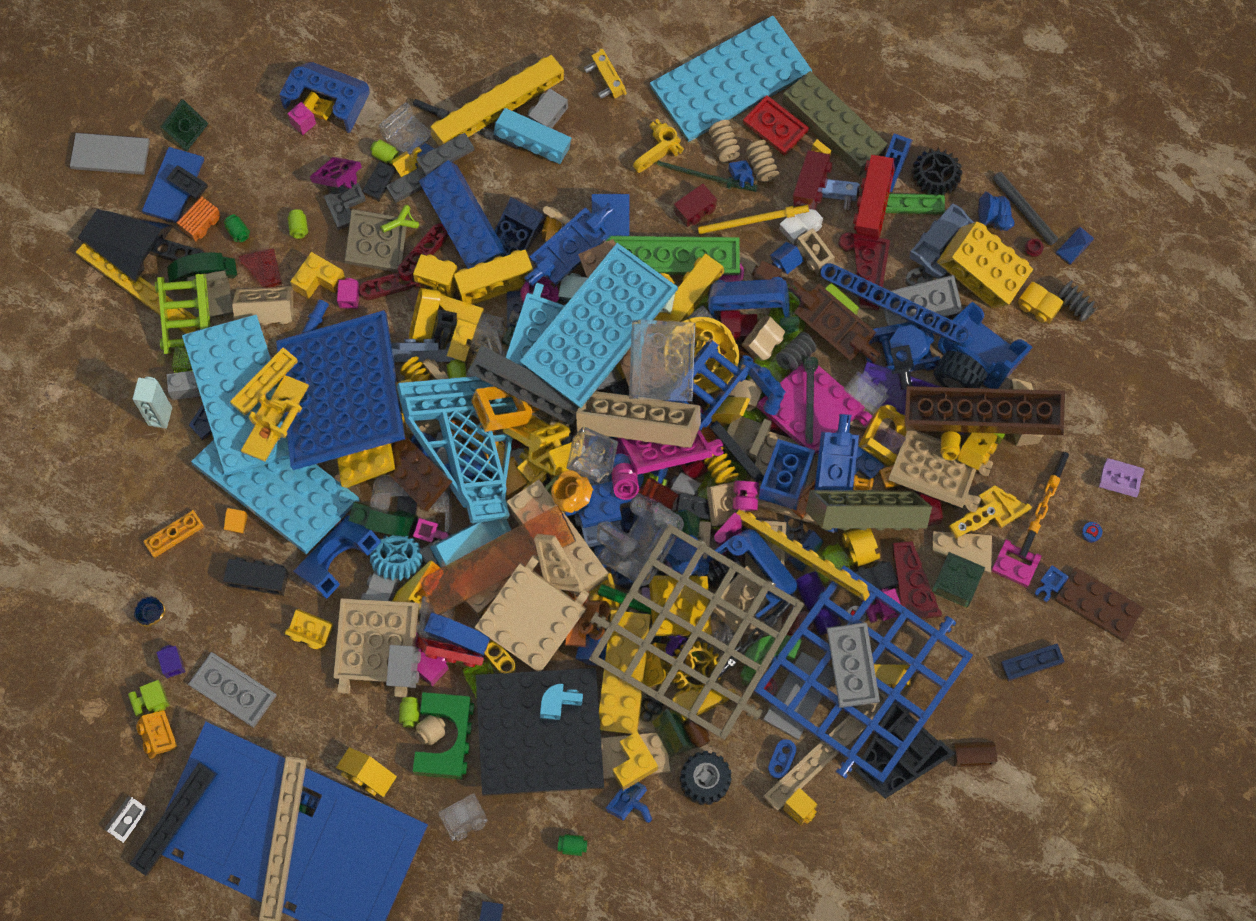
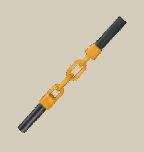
(1034, 525)

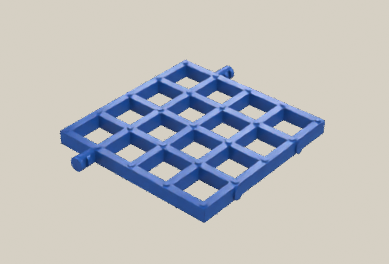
(893, 694)

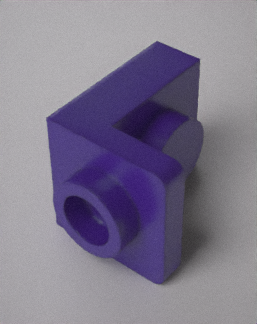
(674, 643)

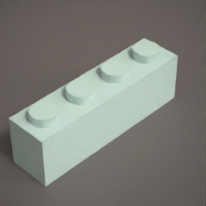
(152, 402)

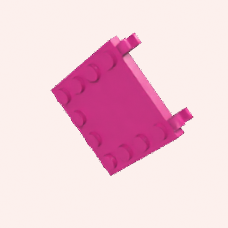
(829, 402)
(655, 456)

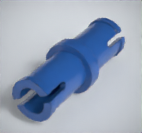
(315, 317)

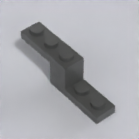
(427, 163)

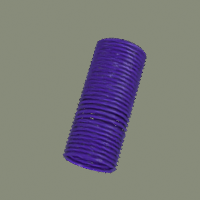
(810, 588)

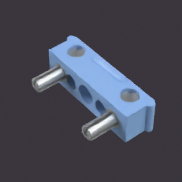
(841, 190)

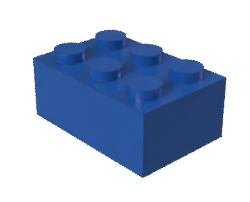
(786, 474)

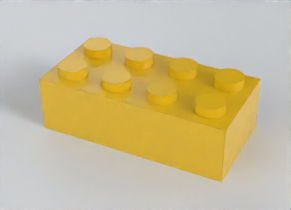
(493, 278)

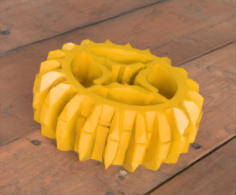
(710, 660)

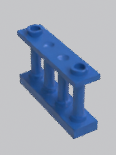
(883, 336)
(710, 350)

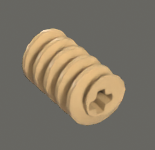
(724, 141)
(761, 161)

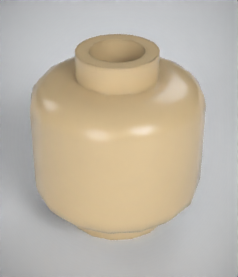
(430, 730)

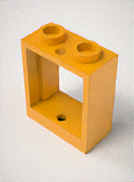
(496, 422)

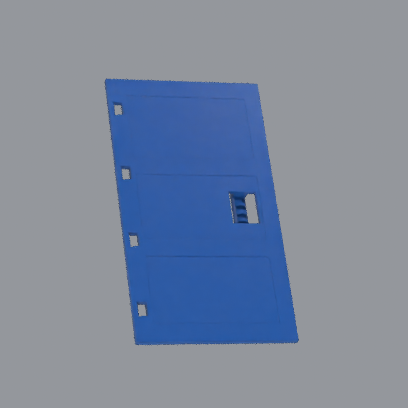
(342, 859)

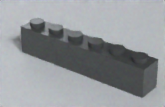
(521, 384)

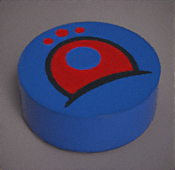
(1091, 532)

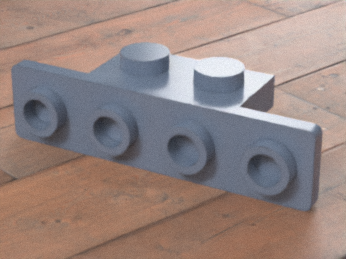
(429, 349)

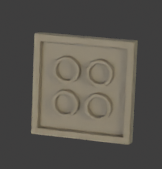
(370, 246)

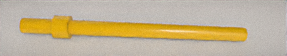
(788, 212)

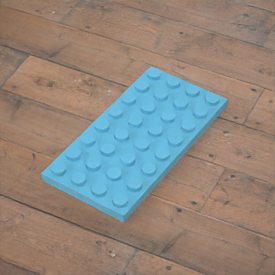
(730, 78)
(597, 325)
(222, 364)
(293, 502)

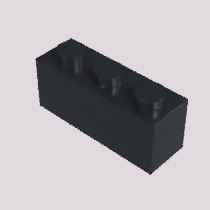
(256, 576)

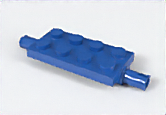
(561, 251)
(837, 458)

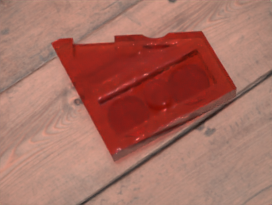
(263, 267)

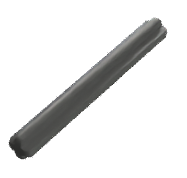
(1025, 208)

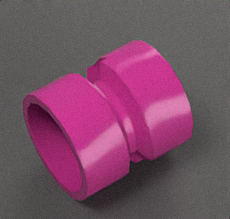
(625, 481)
(743, 502)

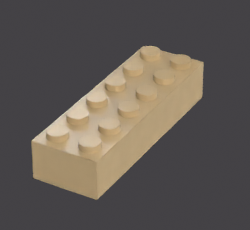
(640, 419)
(537, 500)

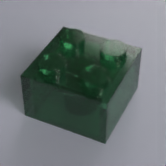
(958, 579)

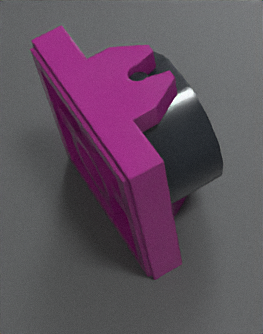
(337, 175)

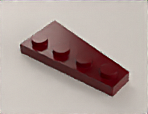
(870, 262)
(913, 582)

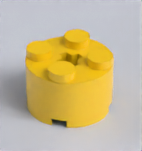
(861, 546)

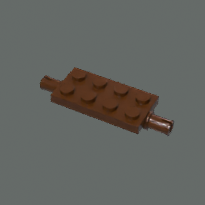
(834, 322)

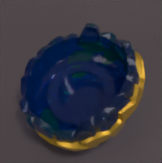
(149, 611)

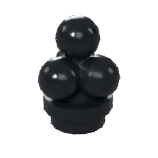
(651, 706)

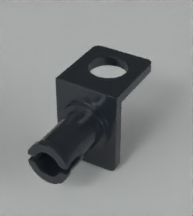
(903, 367)

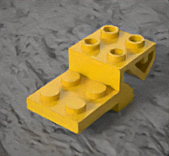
(544, 444)

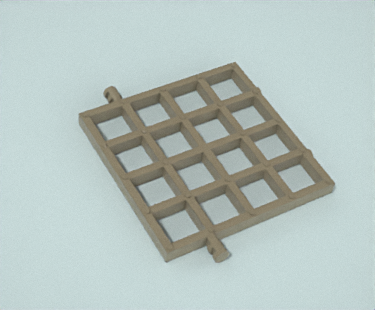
(696, 631)

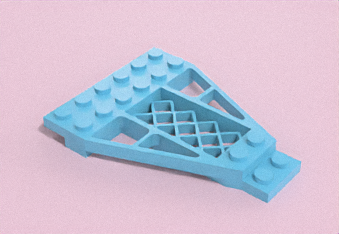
(450, 399)

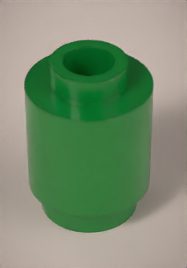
(236, 228)
(572, 844)

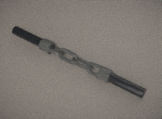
(442, 113)
(770, 620)

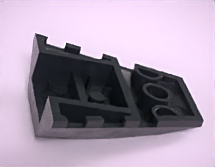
(123, 239)
(919, 758)

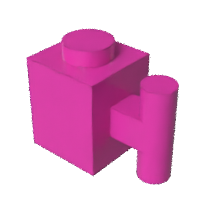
(427, 531)
(884, 611)

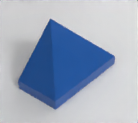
(1074, 245)

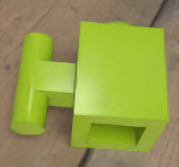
(152, 697)

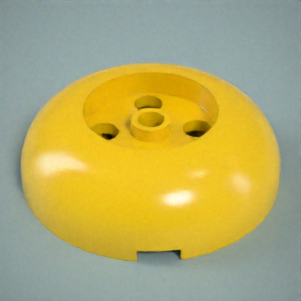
(719, 333)

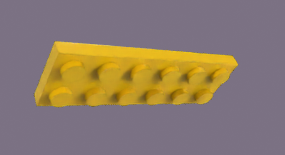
(620, 700)

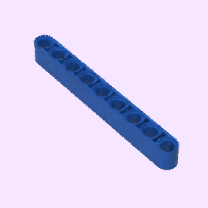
(902, 310)

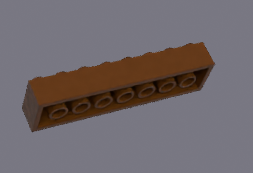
(985, 410)

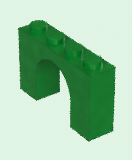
(452, 762)

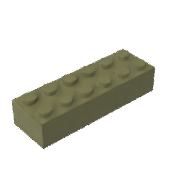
(833, 122)
(868, 509)

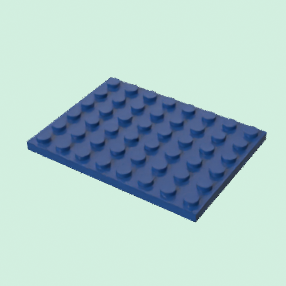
(350, 391)

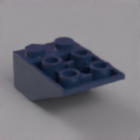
(519, 225)

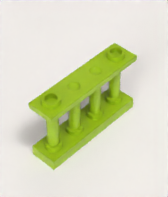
(200, 303)

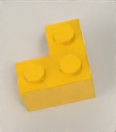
(316, 272)
(436, 274)
(639, 762)
(366, 771)

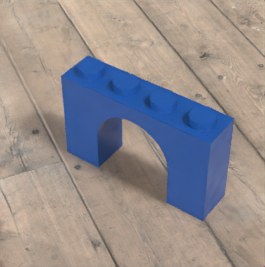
(315, 566)

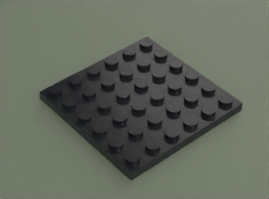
(535, 753)

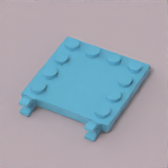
(533, 321)

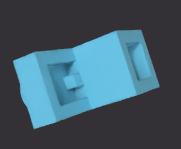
(554, 698)

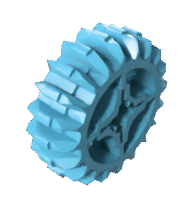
(396, 561)

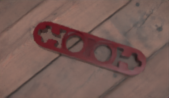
(420, 249)
(395, 286)

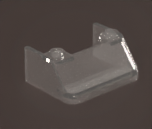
(386, 486)

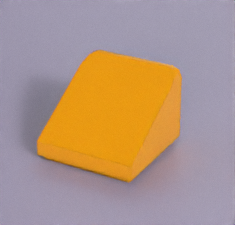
(235, 520)

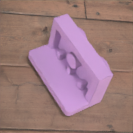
(1121, 477)

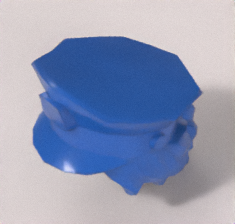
(995, 212)
(917, 339)
(680, 556)

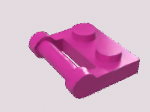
(731, 528)
(1014, 569)

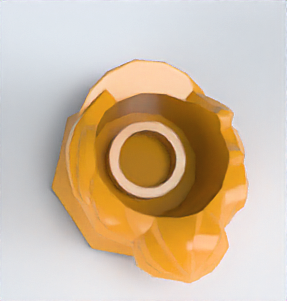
(571, 491)

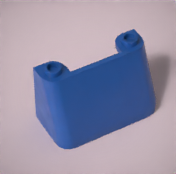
(987, 347)

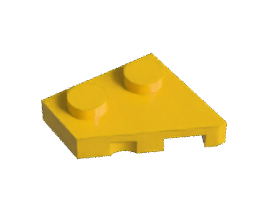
(1009, 504)

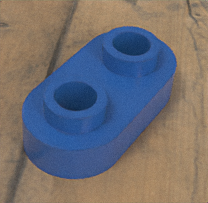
(781, 759)

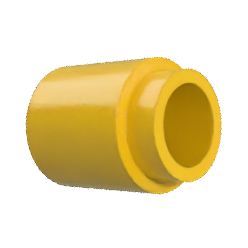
(950, 445)

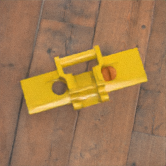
(266, 432)

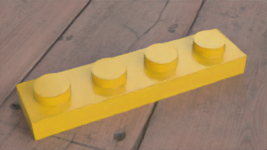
(263, 381)

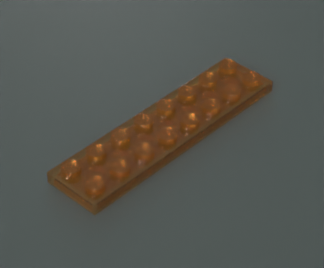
(492, 561)

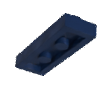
(1032, 662)

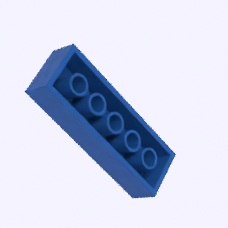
(462, 215)

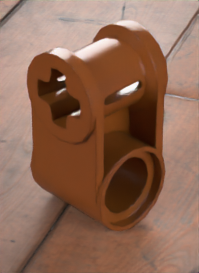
(593, 606)

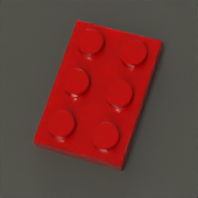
(775, 125)
(448, 651)

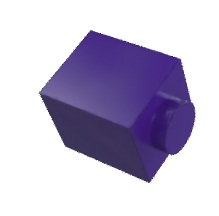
(170, 661)

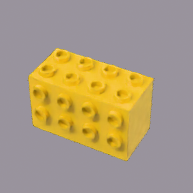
(985, 265)

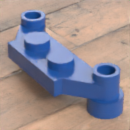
(767, 384)

